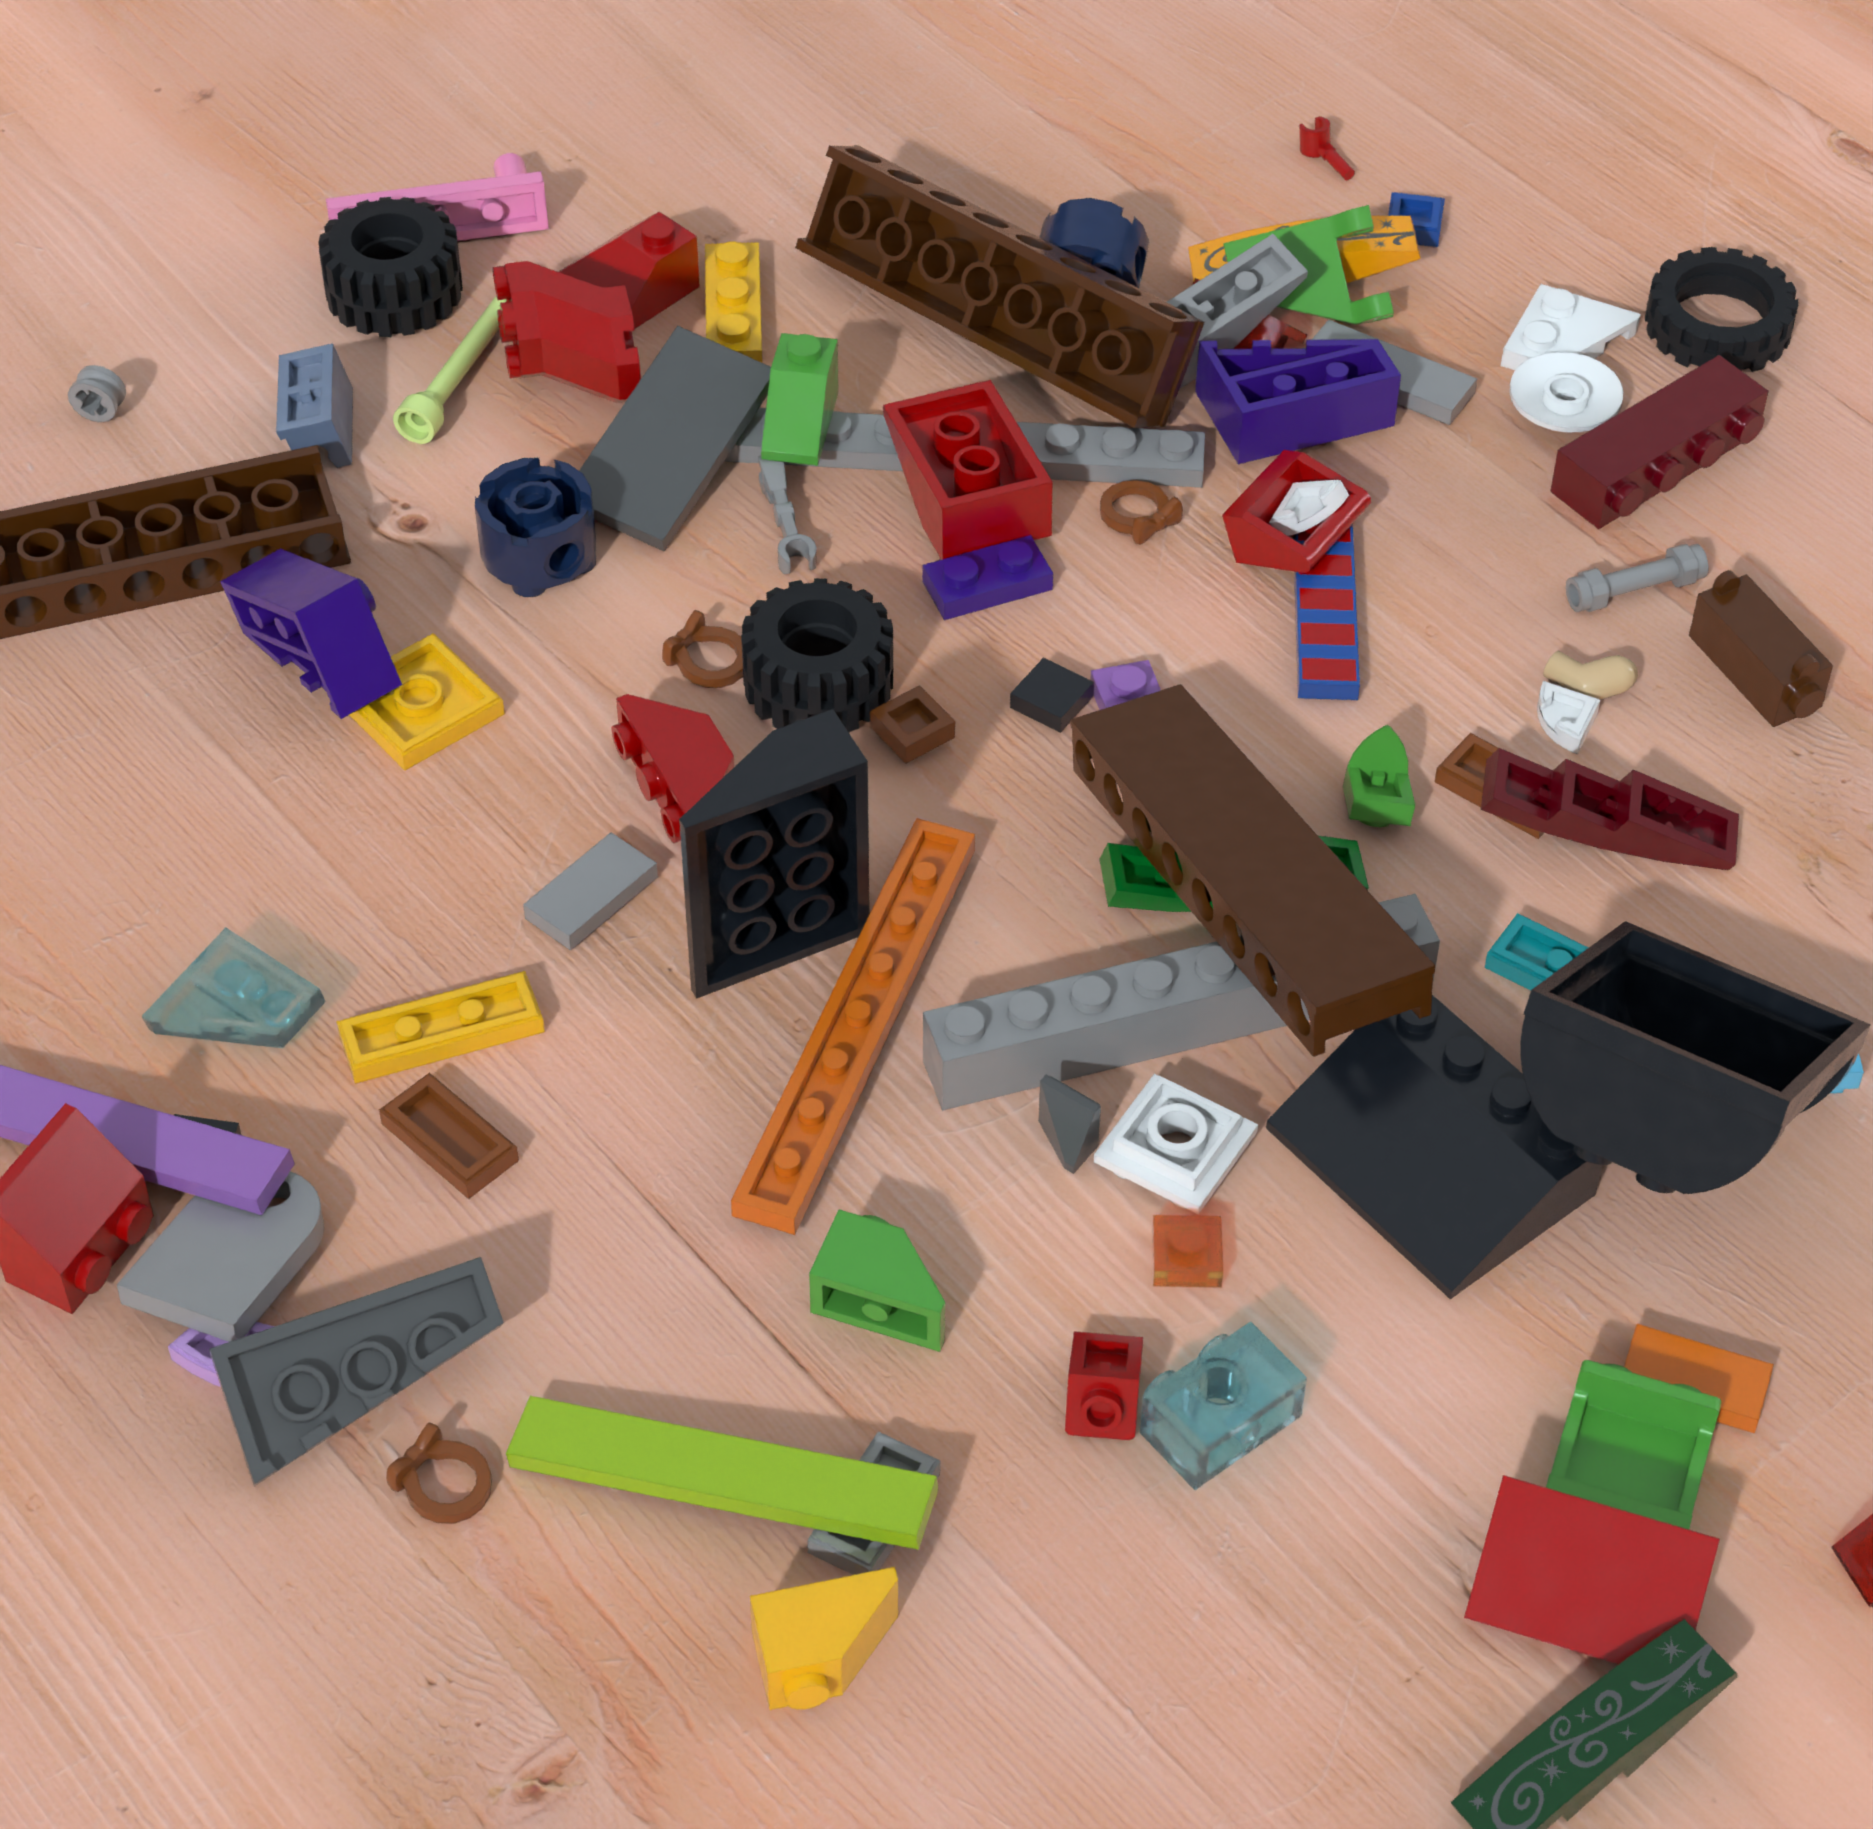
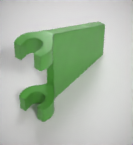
(1325, 288)

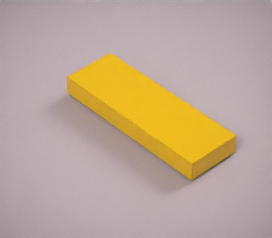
(440, 1027)

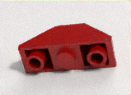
(674, 754)

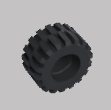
(390, 266)
(817, 653)

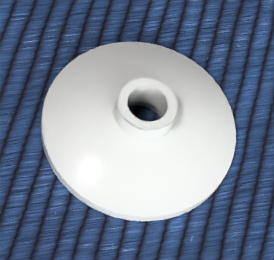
(1566, 391)

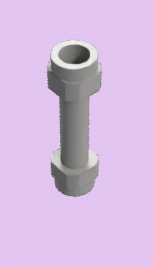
(1592, 589)

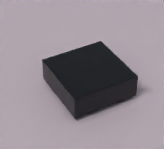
(1051, 694)

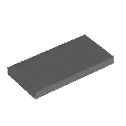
(673, 436)

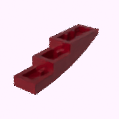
(1621, 816)

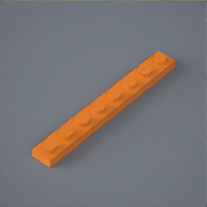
(853, 1028)

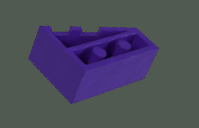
(1296, 396)
(318, 623)

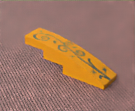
(1361, 256)

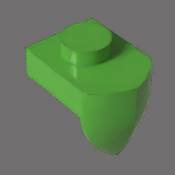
(1378, 781)

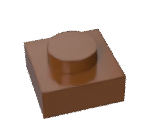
(912, 724)

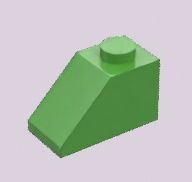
(800, 398)
(876, 1282)

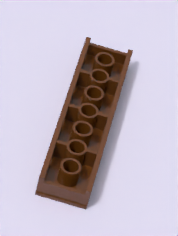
(1002, 287)
(161, 539)
(1256, 865)

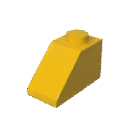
(820, 1635)

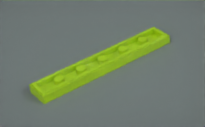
(724, 1472)

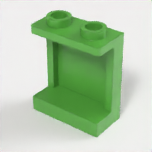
(1635, 1443)

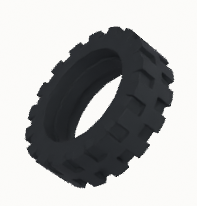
(1726, 275)

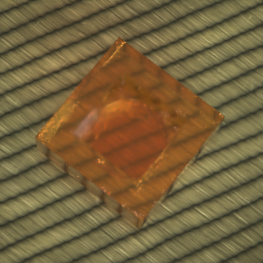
(1187, 1251)

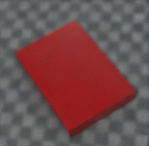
(1586, 1572)

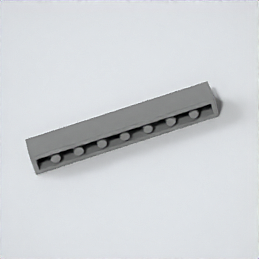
(1108, 1018)

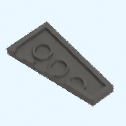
(334, 1366)

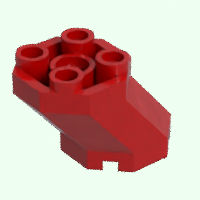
(567, 330)

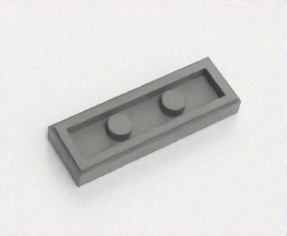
(1424, 384)

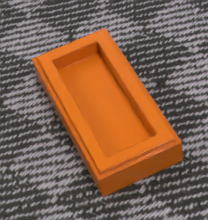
(1732, 1377)

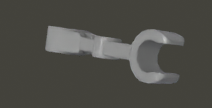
(774, 487)

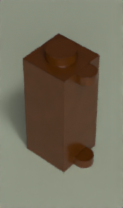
(1760, 649)

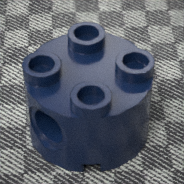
(1099, 236)
(536, 525)

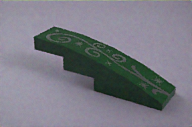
(1599, 1734)

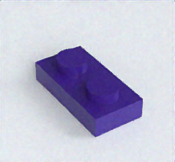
(987, 577)

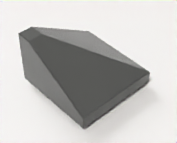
(1069, 1122)

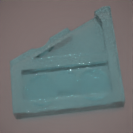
(235, 997)

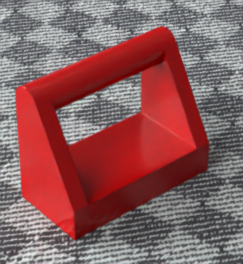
(1249, 516)

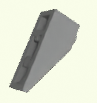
(1240, 295)

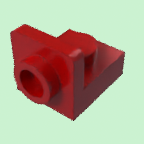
(1103, 1385)

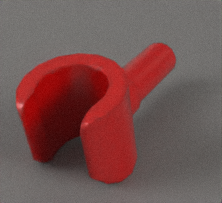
(1318, 144)

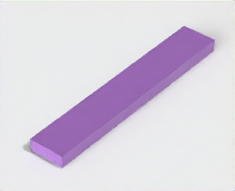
(158, 1144)

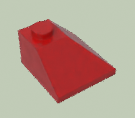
(651, 259)

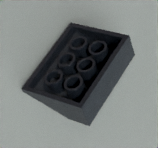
(777, 855)
(1434, 1145)

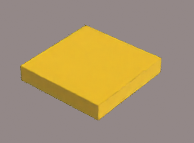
(432, 707)

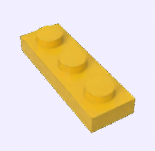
(734, 296)

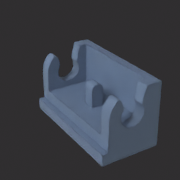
(315, 402)

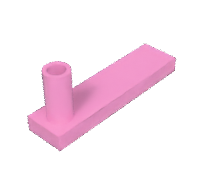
(478, 207)

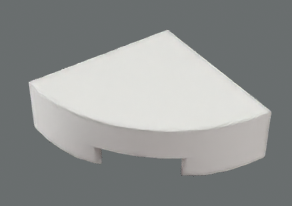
(1308, 505)
(1566, 715)

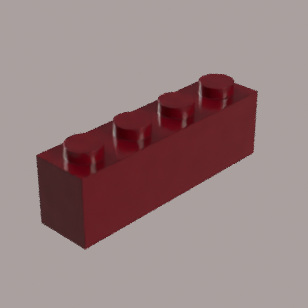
(1659, 442)

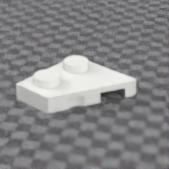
(1566, 324)

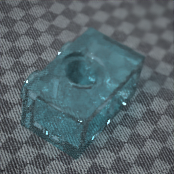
(1206, 1436)

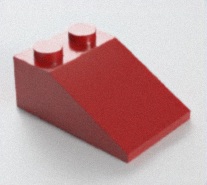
(970, 469)

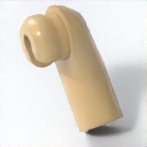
(1596, 678)

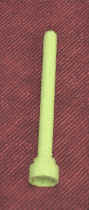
(422, 413)

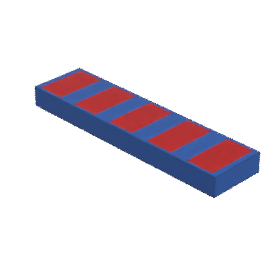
(1327, 623)

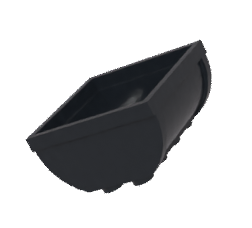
(1676, 1060)

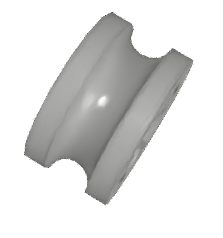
(109, 390)

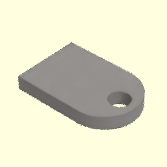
(225, 1264)

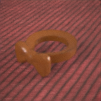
(1141, 528)
(676, 652)
(429, 1445)

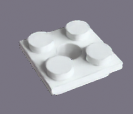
(1177, 1171)

